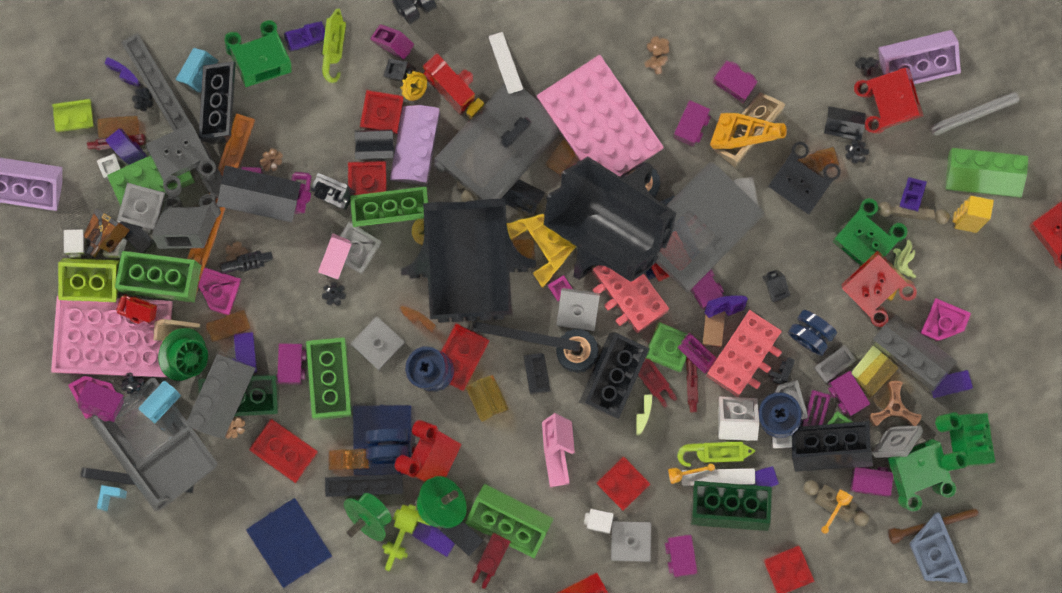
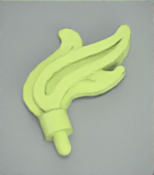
(903, 258)

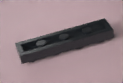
(359, 485)

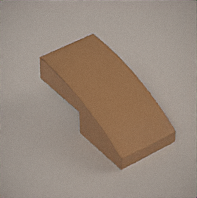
(713, 330)

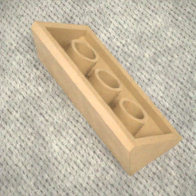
(762, 108)

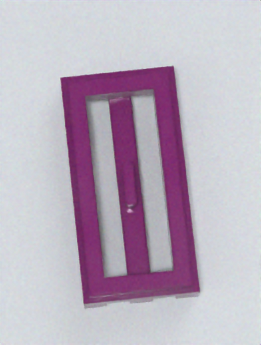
(695, 355)
(809, 407)

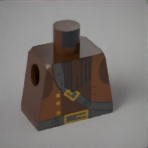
(104, 233)

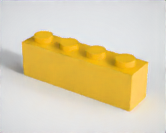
(973, 214)

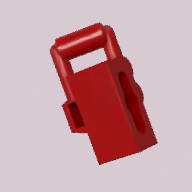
(136, 309)

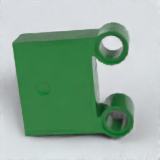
(259, 58)
(864, 238)
(969, 440)
(918, 471)

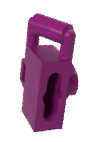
(304, 191)

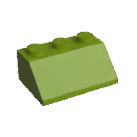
(87, 280)

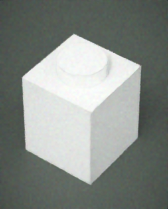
(75, 243)
(598, 521)

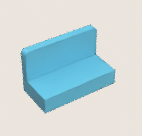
(192, 70)
(159, 401)
(104, 496)

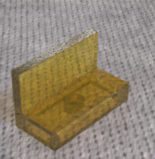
(876, 374)
(487, 398)

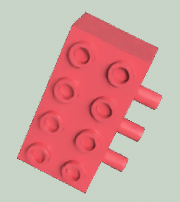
(635, 299)
(745, 354)

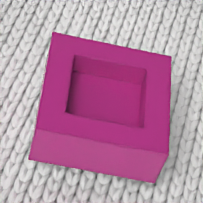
(556, 286)

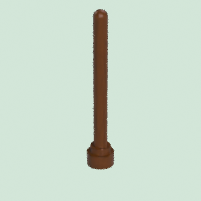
(896, 535)

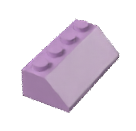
(925, 56)
(415, 144)
(30, 184)

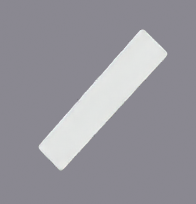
(505, 63)
(732, 476)

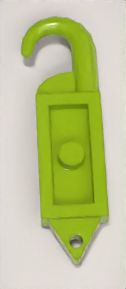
(333, 44)
(716, 452)

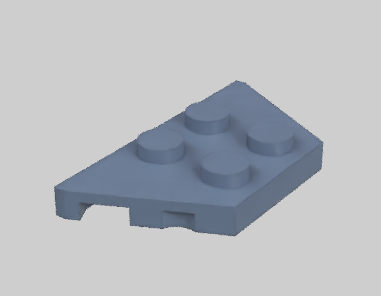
(936, 553)

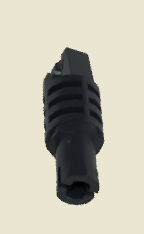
(246, 262)

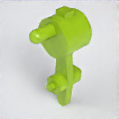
(405, 520)

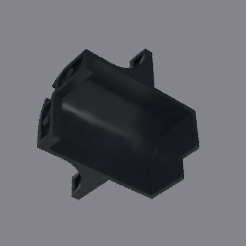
(609, 218)
(467, 260)

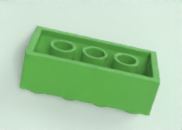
(986, 172)
(388, 206)
(510, 519)

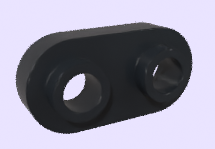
(510, 136)

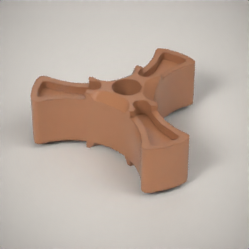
(895, 408)

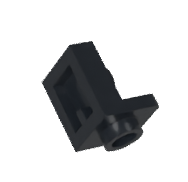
(398, 70)
(776, 285)
(785, 368)

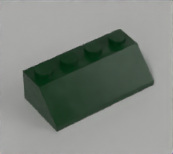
(260, 396)
(731, 506)

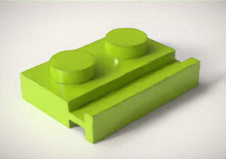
(73, 115)

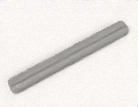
(974, 113)

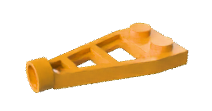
(727, 127)

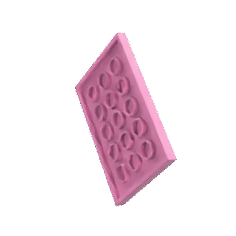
(600, 118)
(101, 342)

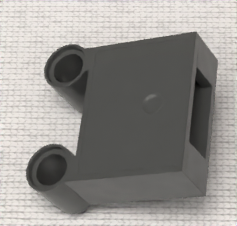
(178, 154)
(185, 225)

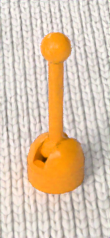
(676, 474)
(843, 498)

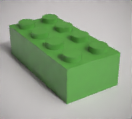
(143, 174)
(158, 276)
(329, 378)

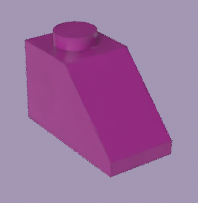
(392, 41)

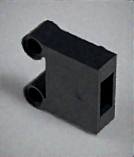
(800, 182)

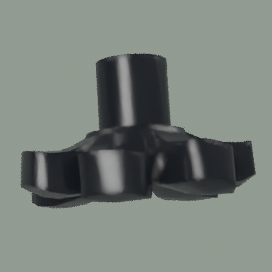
(866, 64)
(142, 99)
(856, 152)
(333, 297)
(132, 383)

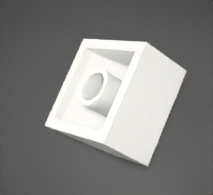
(738, 418)

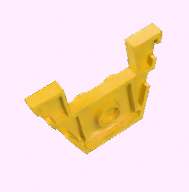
(552, 245)

